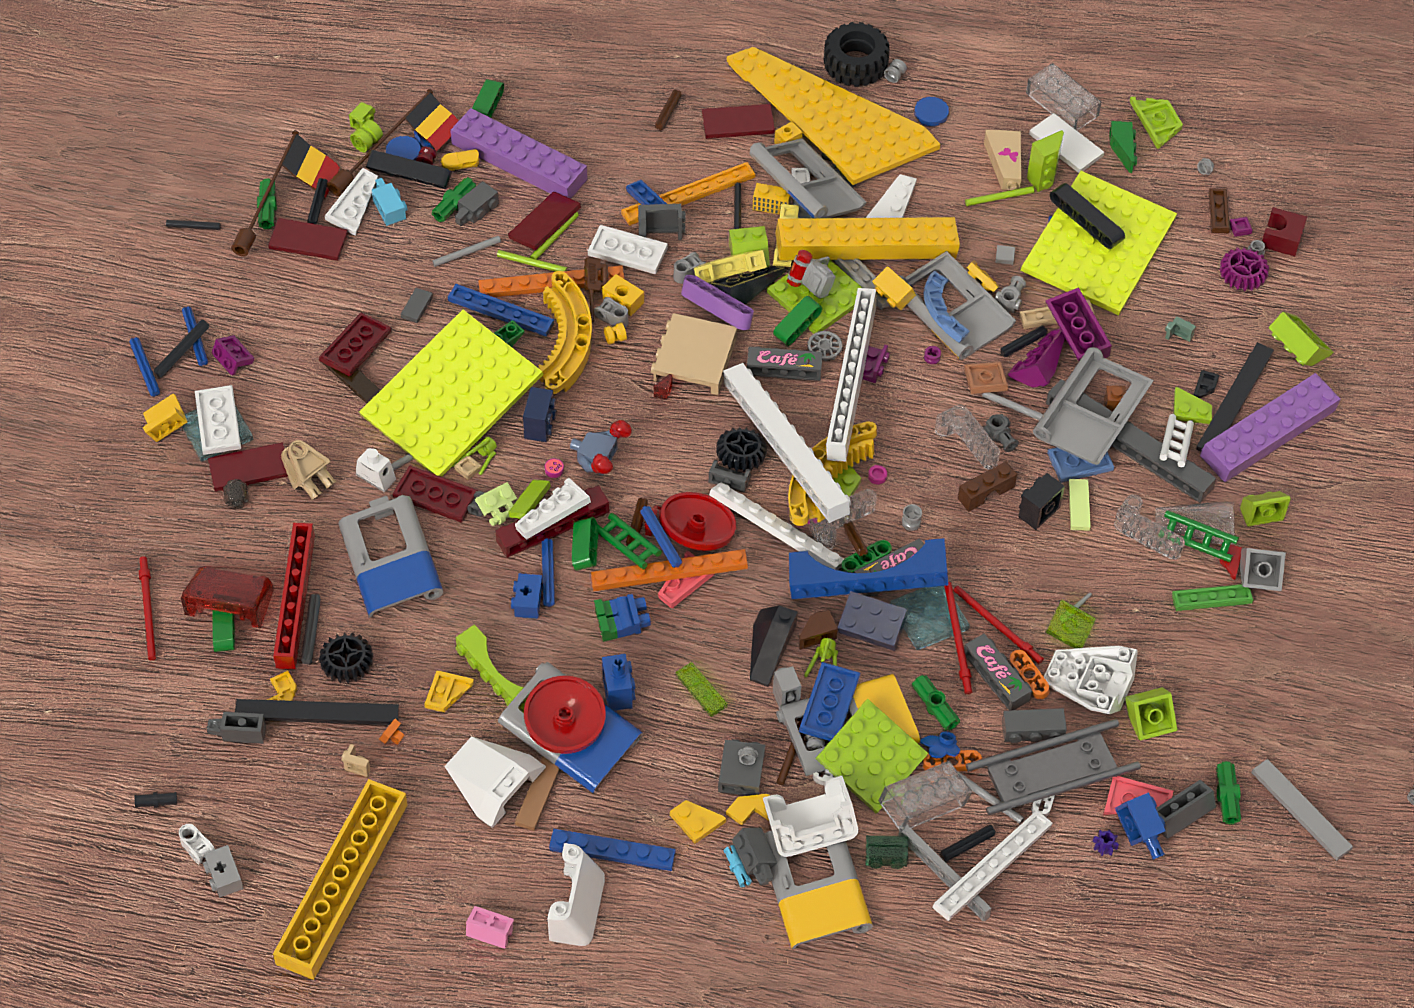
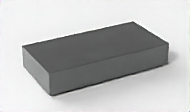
(416, 305)

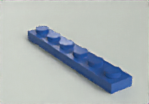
(500, 309)
(615, 849)

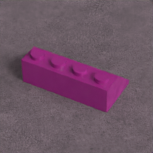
(1078, 323)

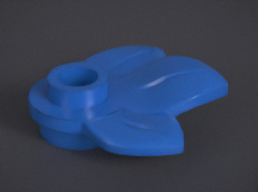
(941, 745)

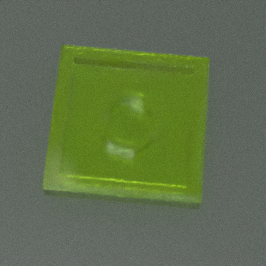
(1070, 625)

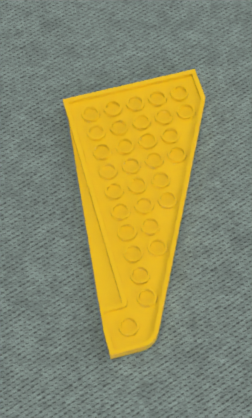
(844, 126)

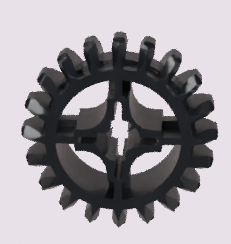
(741, 449)
(334, 655)

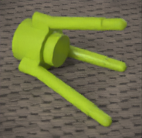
(484, 448)
(826, 651)

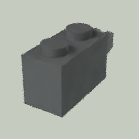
(476, 204)
(239, 727)
(755, 853)

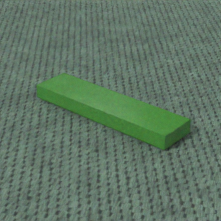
(1211, 597)

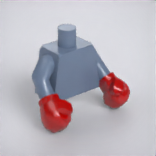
(598, 448)

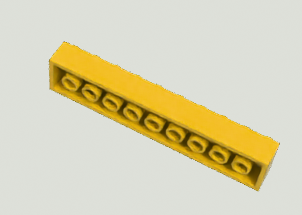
(867, 238)
(340, 879)

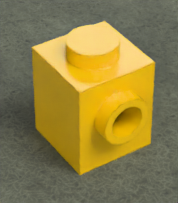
(787, 133)

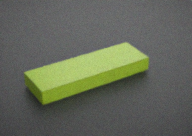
(529, 498)

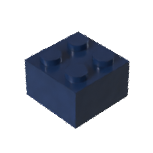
(539, 414)

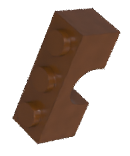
(1000, 478)

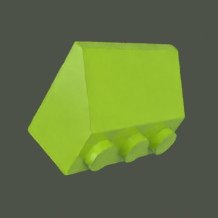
(1044, 161)
(1299, 339)

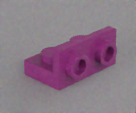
(231, 353)
(874, 363)

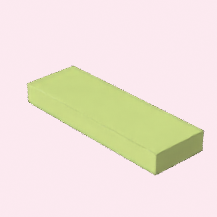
(1079, 504)

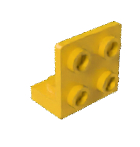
(164, 418)

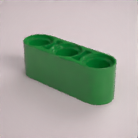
(489, 97)
(797, 320)
(585, 543)
(856, 562)
(223, 631)

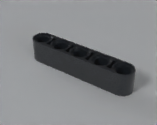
(409, 169)
(1087, 216)

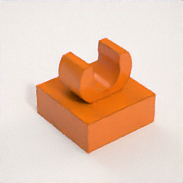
(392, 733)

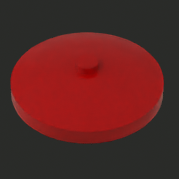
(697, 521)
(564, 714)

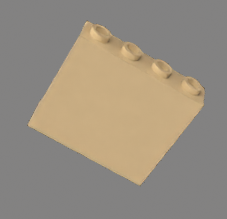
(695, 351)

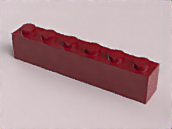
(513, 542)

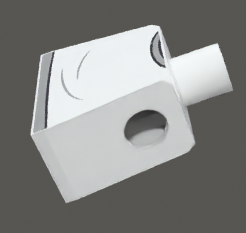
(375, 469)

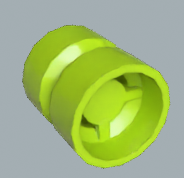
(367, 135)

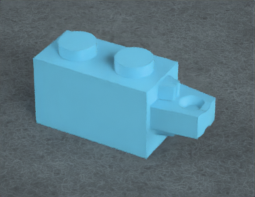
(388, 202)

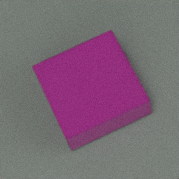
(1240, 226)

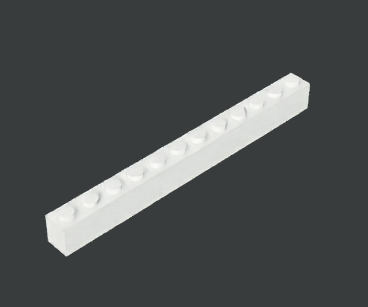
(851, 375)
(787, 443)

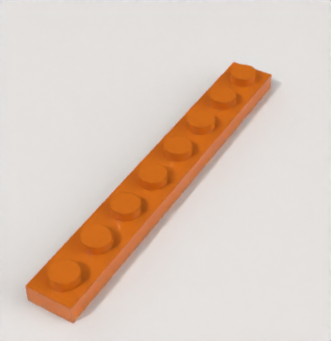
(535, 283)
(664, 571)

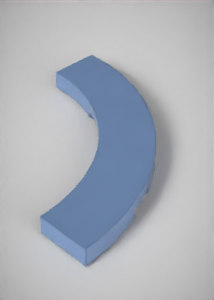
(938, 310)

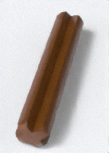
(668, 109)
(637, 519)
(855, 538)

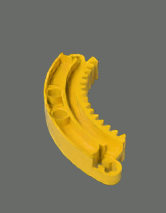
(574, 335)
(861, 446)

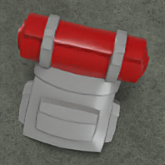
(811, 273)

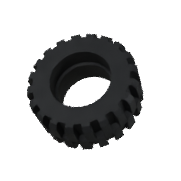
(851, 69)

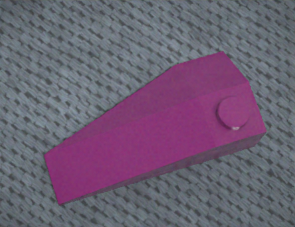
(1040, 362)

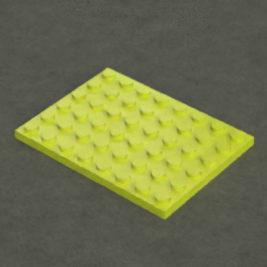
(1075, 259)
(451, 393)

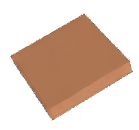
(985, 377)

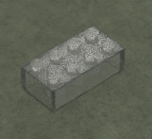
(1063, 96)
(925, 796)

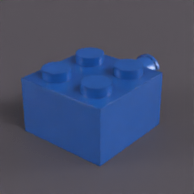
(618, 682)
(1142, 823)

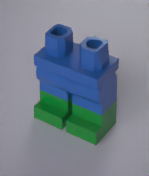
(620, 616)

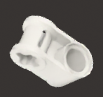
(197, 844)

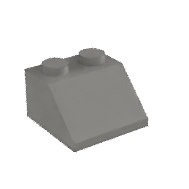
(1262, 569)

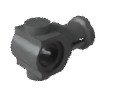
(998, 430)

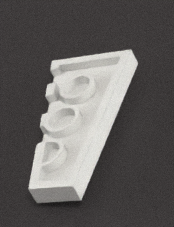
(895, 200)
(352, 204)
(561, 504)

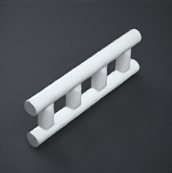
(1184, 437)

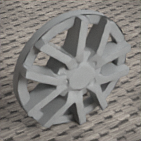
(825, 345)

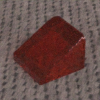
(663, 387)

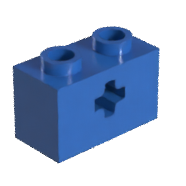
(528, 595)

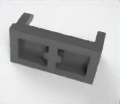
(735, 480)

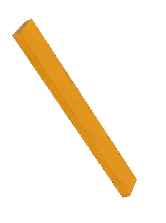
(698, 189)

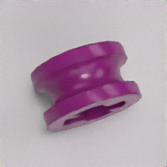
(930, 359)

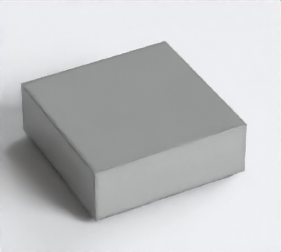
(1005, 254)
(378, 501)

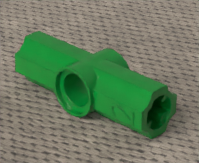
(450, 199)
(267, 213)
(930, 694)
(1228, 793)

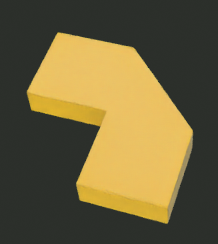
(284, 687)
(745, 806)

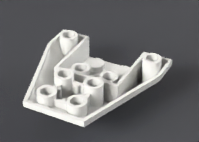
(1093, 676)
(490, 776)

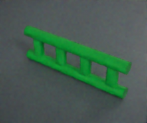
(1209, 533)
(628, 551)

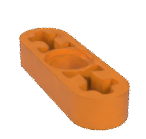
(1030, 666)
(965, 754)

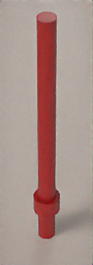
(145, 576)
(1028, 648)
(964, 672)

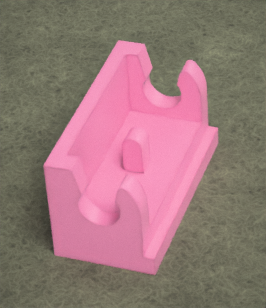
(489, 927)

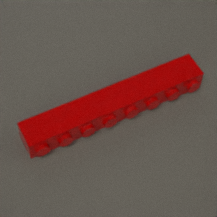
(294, 596)

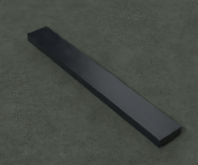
(1237, 394)
(320, 711)

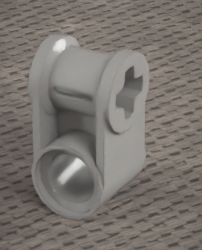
(685, 267)
(612, 312)

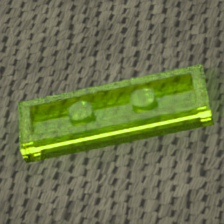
(701, 689)

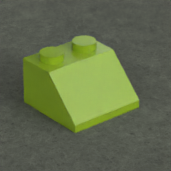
(749, 240)
(1264, 508)
(1151, 713)

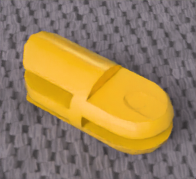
(460, 160)

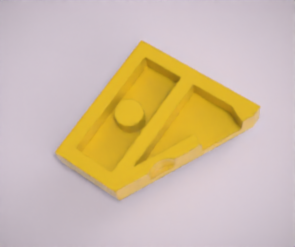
(976, 272)
(446, 690)
(696, 820)

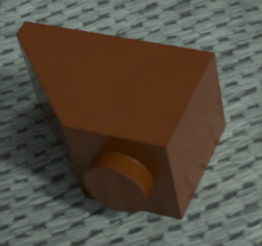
(819, 626)

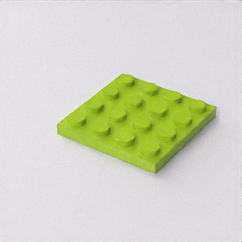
(835, 305)
(871, 754)

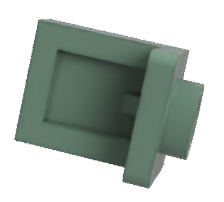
(1180, 328)

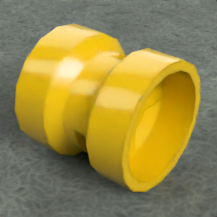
(615, 333)

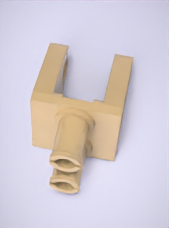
(305, 465)

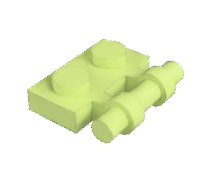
(495, 499)

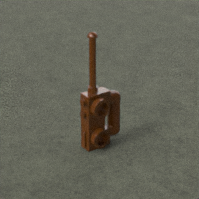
(592, 284)

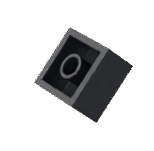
(1041, 501)

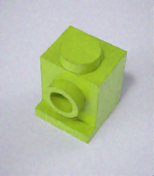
(360, 115)

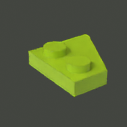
(1191, 408)

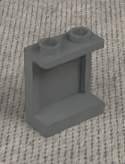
(661, 219)
(737, 777)

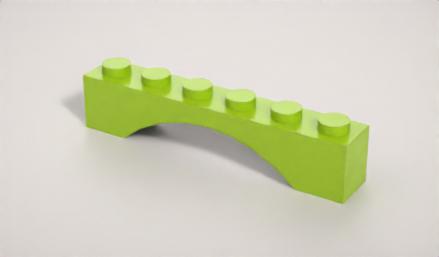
(473, 646)

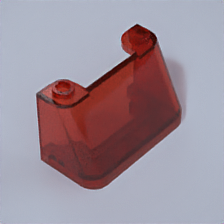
(228, 593)

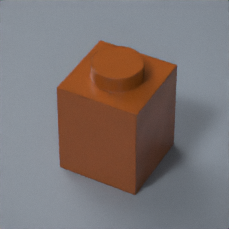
(1113, 396)

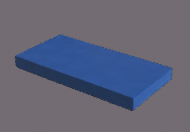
(829, 701)

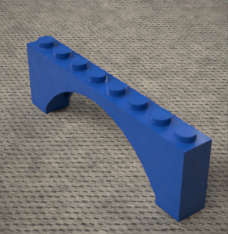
(922, 570)

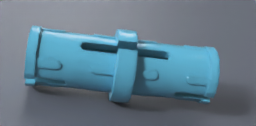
(737, 867)

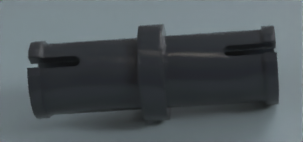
(155, 799)

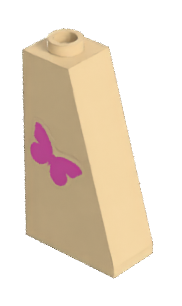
(1005, 155)

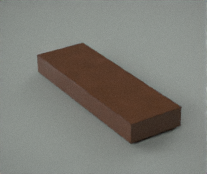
(1219, 211)

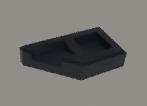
(1206, 384)

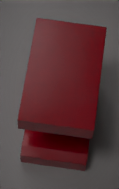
(1288, 232)

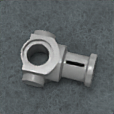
(1010, 296)

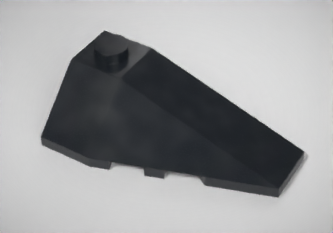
(748, 284)
(769, 640)

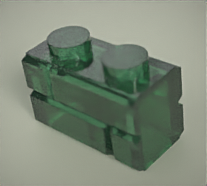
(886, 851)

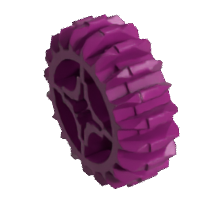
(1242, 273)

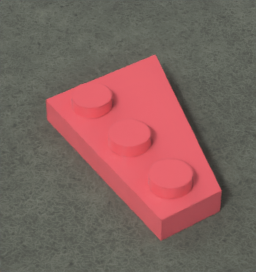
(677, 590)
(1125, 789)

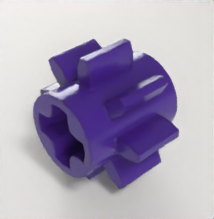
(1109, 838)

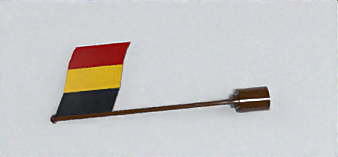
(426, 118)
(304, 164)

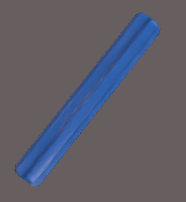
(198, 345)
(144, 366)
(661, 537)
(548, 572)

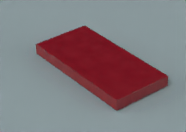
(738, 121)
(544, 220)
(308, 239)
(355, 344)
(248, 465)
(435, 493)

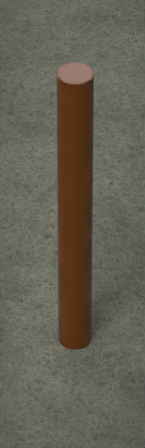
(788, 760)

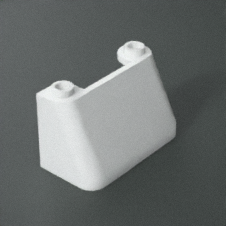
(812, 821)
(576, 920)

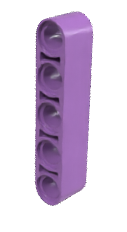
(717, 302)

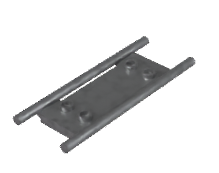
(1051, 770)

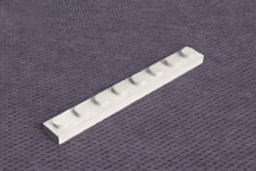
(775, 526)
(992, 865)

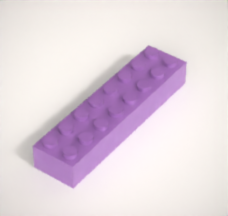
(518, 154)
(1270, 427)

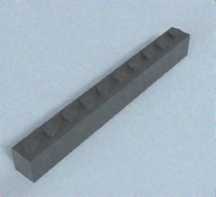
(1147, 450)

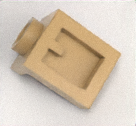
(354, 763)

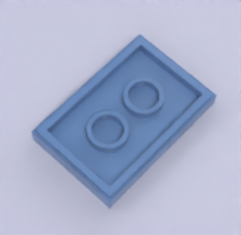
(1072, 467)

